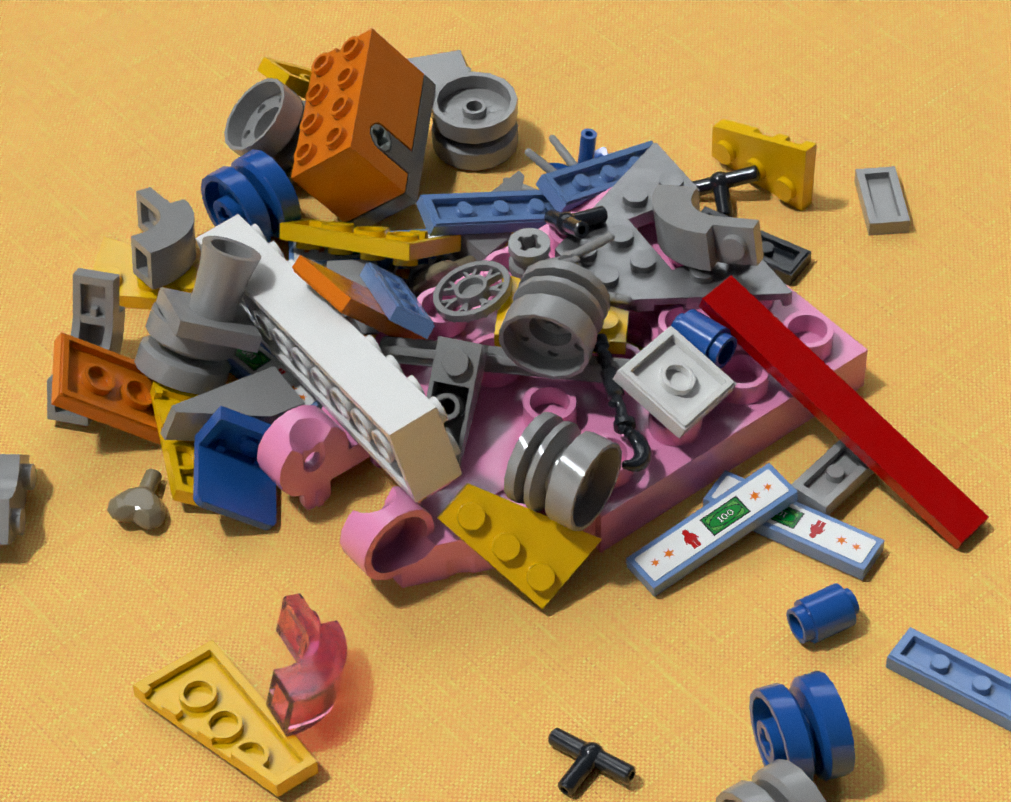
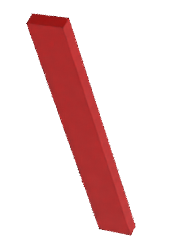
(844, 412)

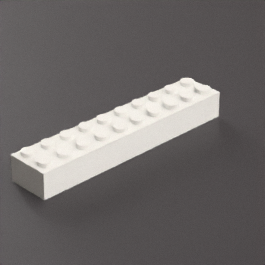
(346, 370)

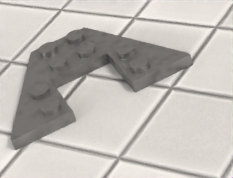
(632, 264)

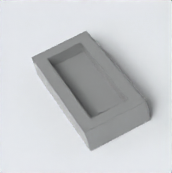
(882, 200)

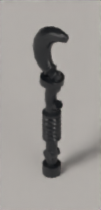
(623, 422)

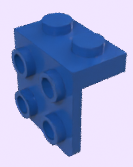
(228, 469)

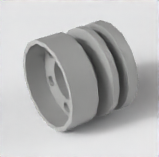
(267, 121)
(554, 319)
(562, 471)

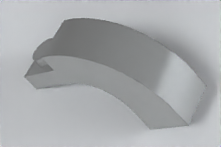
(95, 320)

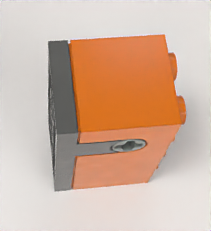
(364, 130)

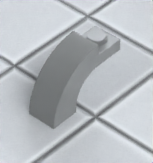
(701, 238)
(168, 239)

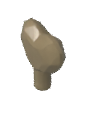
(434, 273)
(140, 503)

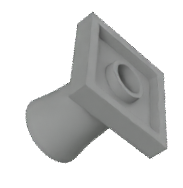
(214, 307)

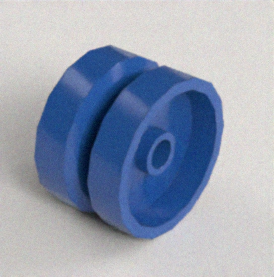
(254, 190)
(804, 726)

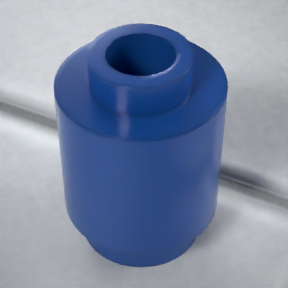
(707, 336)
(823, 614)

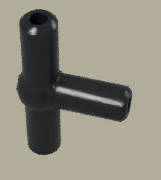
(720, 183)
(576, 223)
(589, 756)

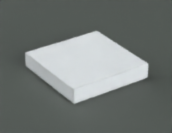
(674, 381)

